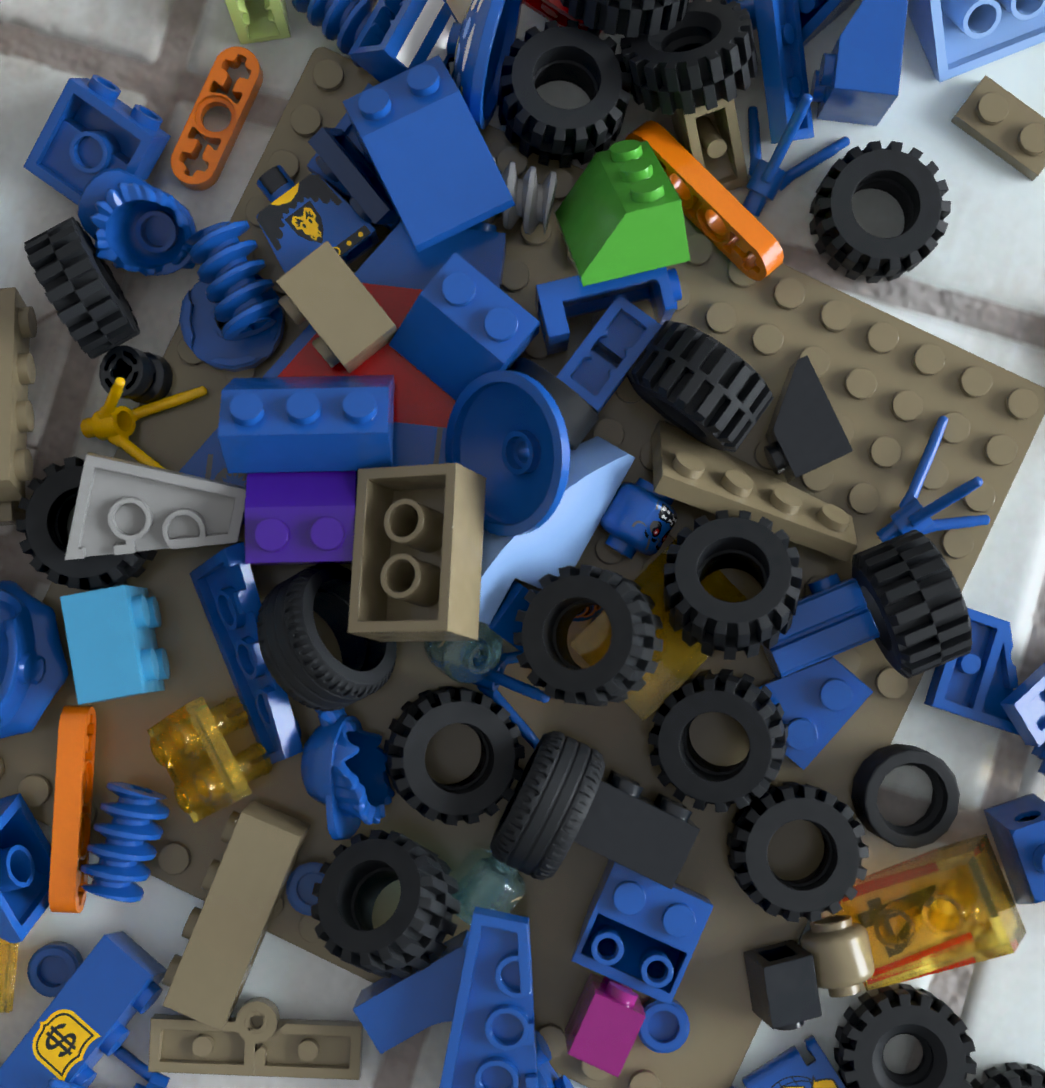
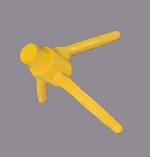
(119, 422)

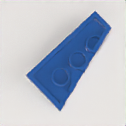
(494, 1008)

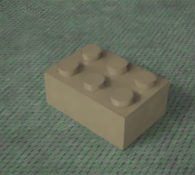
(417, 553)

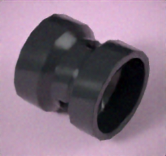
(146, 374)

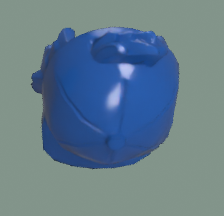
(136, 224)
(346, 773)

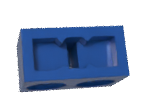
(609, 352)

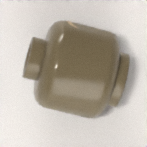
(839, 954)

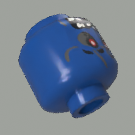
(638, 519)

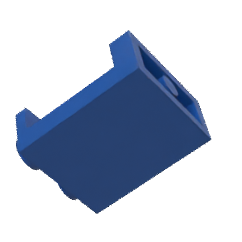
(568, 299)

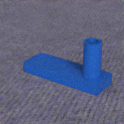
(781, 62)

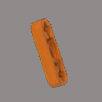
(244, 90)

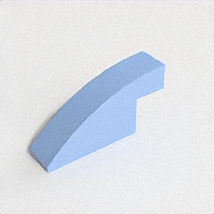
(592, 483)

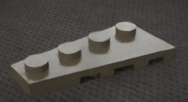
(719, 482)

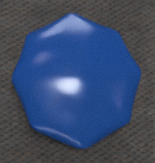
(30, 659)

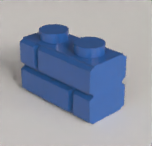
(824, 626)

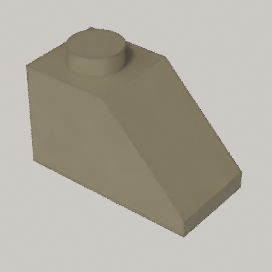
(714, 141)

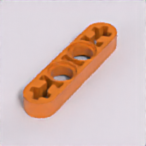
(713, 206)
(72, 808)

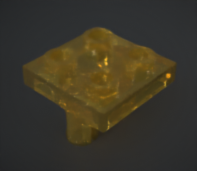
(199, 759)

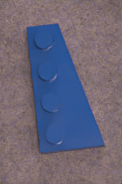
(232, 609)

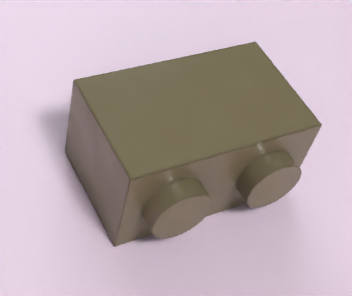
(336, 307)

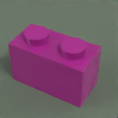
(604, 1024)

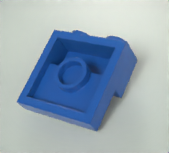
(94, 133)

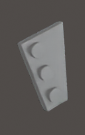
(146, 508)

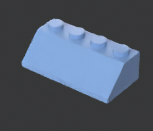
(974, 32)

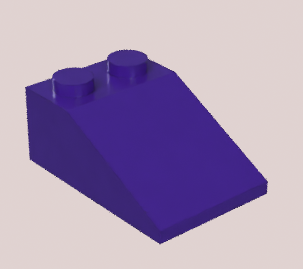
(300, 517)

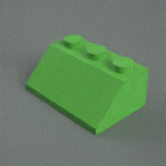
(623, 216)

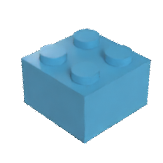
(114, 643)

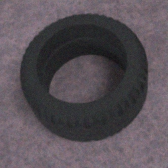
(297, 653)
(548, 805)

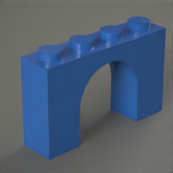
(404, 1006)

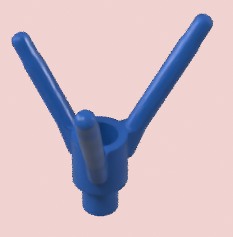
(767, 176)
(915, 516)
(490, 685)

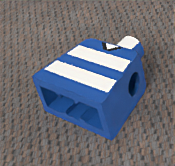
(404, 36)

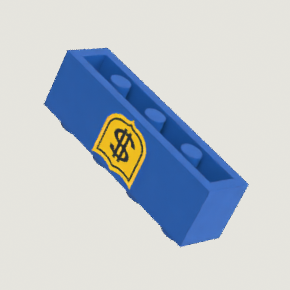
(86, 1016)

